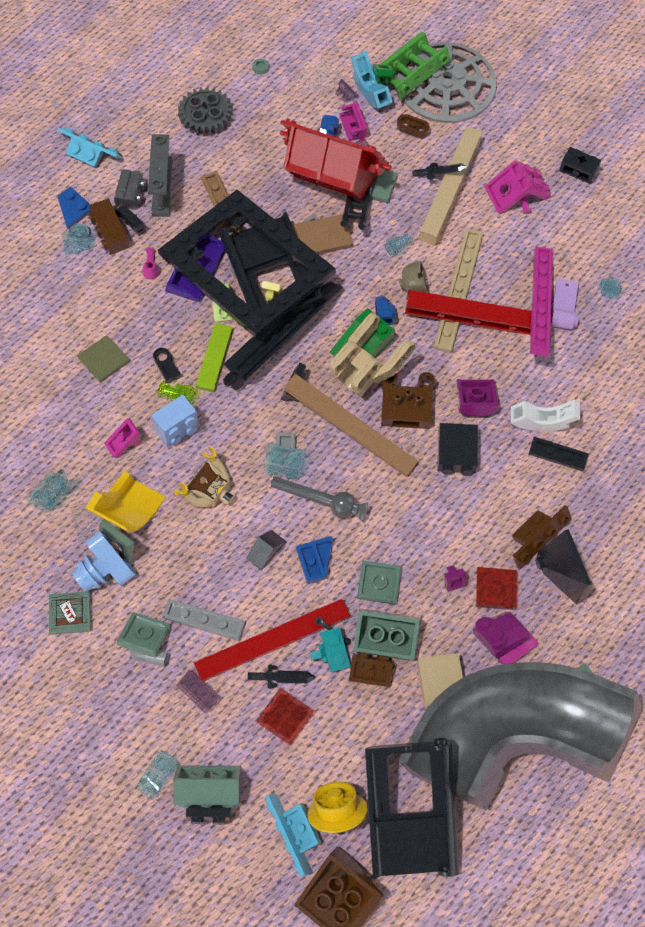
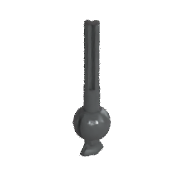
(341, 504)

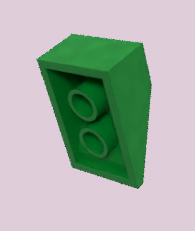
(377, 341)

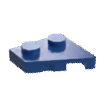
(73, 206)

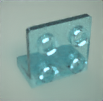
(49, 490)

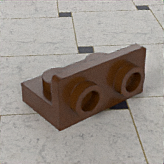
(371, 669)

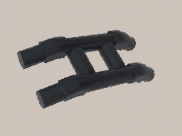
(362, 217)

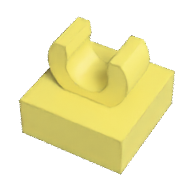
(271, 289)

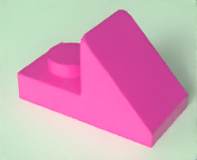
(122, 438)

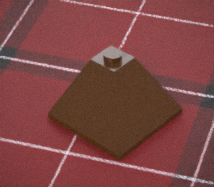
(339, 893)

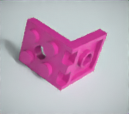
(520, 180)

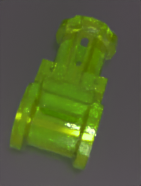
(174, 392)

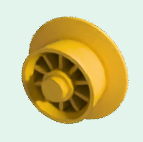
(336, 808)

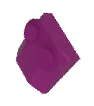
(477, 397)
(500, 633)

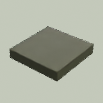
(103, 358)

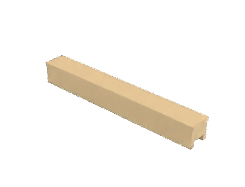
(450, 187)

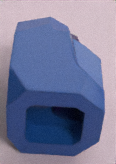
(329, 125)
(385, 309)

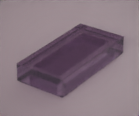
(198, 691)

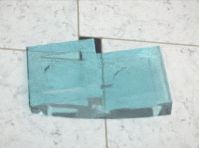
(156, 774)

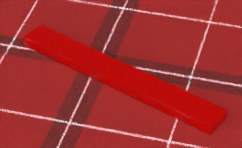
(270, 640)

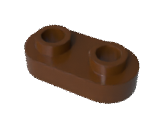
(413, 125)

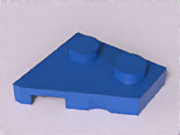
(315, 558)

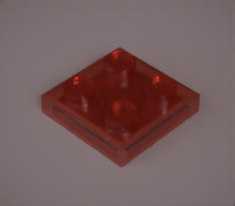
(496, 588)
(284, 716)

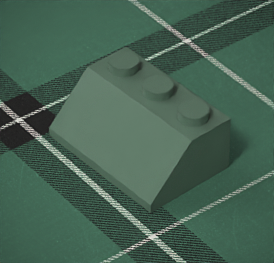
(386, 634)
(206, 786)

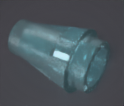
(397, 244)

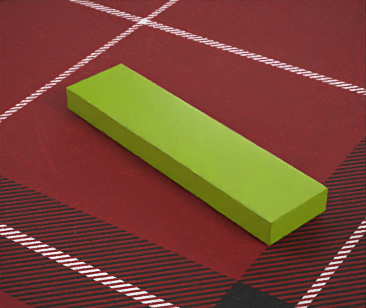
(214, 357)

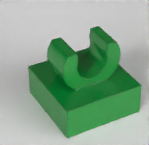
(382, 70)

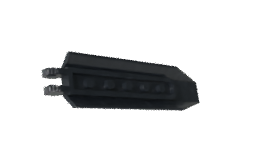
(260, 349)

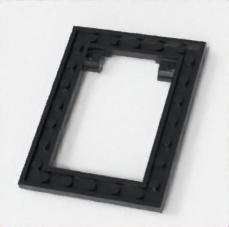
(179, 249)

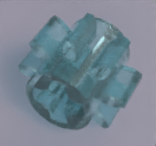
(610, 287)

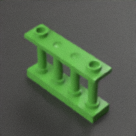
(410, 52)

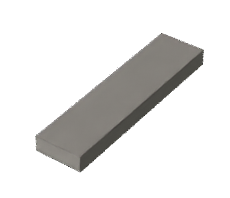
(203, 619)

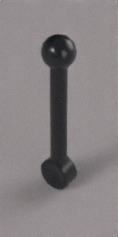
(319, 621)

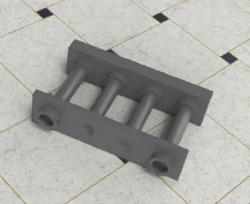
(160, 175)

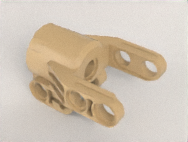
(360, 369)

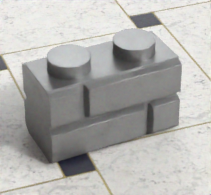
(129, 189)

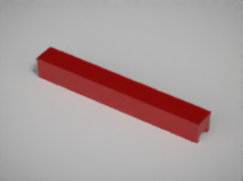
(468, 312)

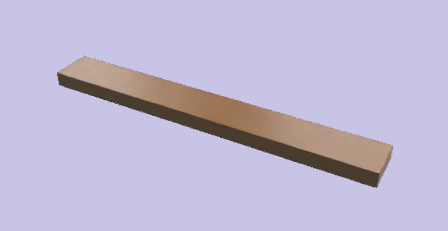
(350, 425)

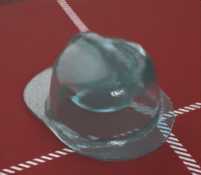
(78, 239)

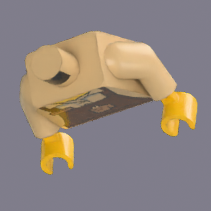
(208, 484)

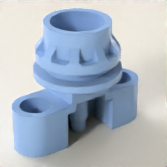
(94, 570)

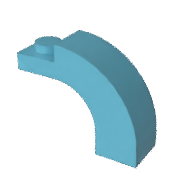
(375, 93)

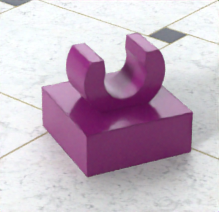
(454, 578)

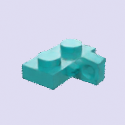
(332, 650)

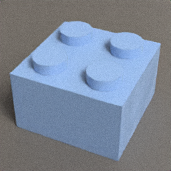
(175, 421)

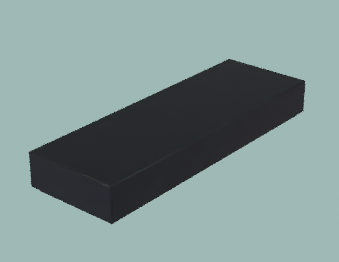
(558, 454)

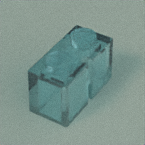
(287, 464)

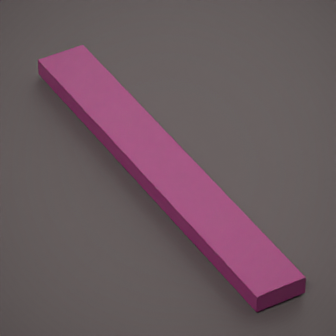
(541, 302)

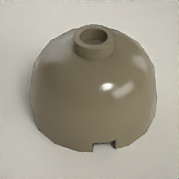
(414, 278)

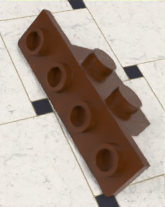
(537, 533)

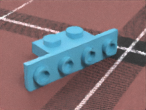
(86, 151)
(296, 831)

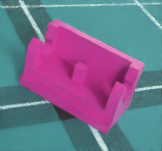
(353, 122)

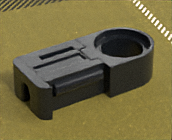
(131, 219)
(167, 366)

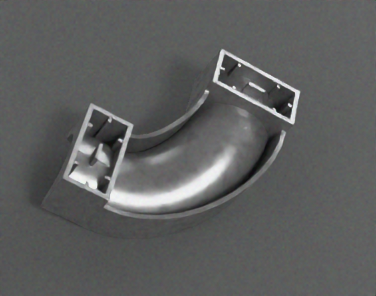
(521, 712)

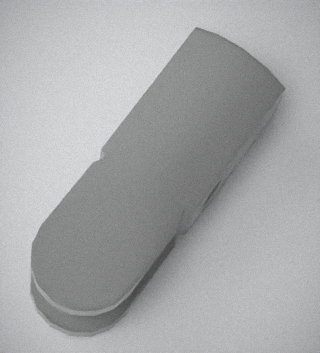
(159, 660)

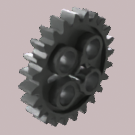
(205, 110)

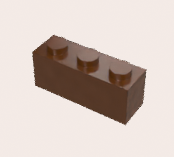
(108, 226)

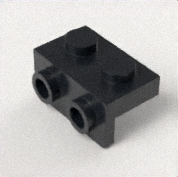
(216, 814)

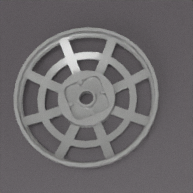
(452, 86)

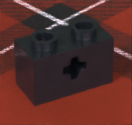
(580, 165)

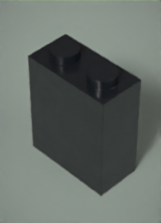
(457, 448)

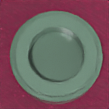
(260, 66)

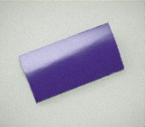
(181, 285)

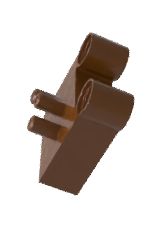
(407, 405)

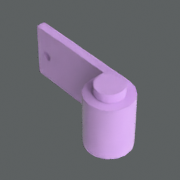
(564, 304)

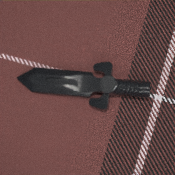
(434, 169)
(281, 676)

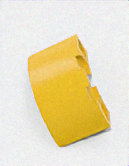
(127, 505)

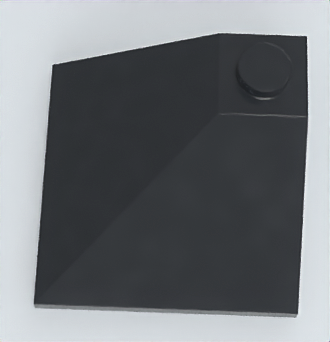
(564, 566)

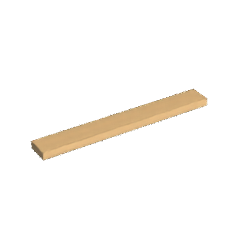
(459, 286)

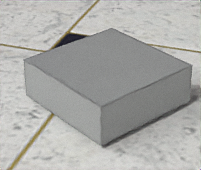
(286, 440)

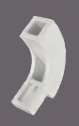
(545, 419)

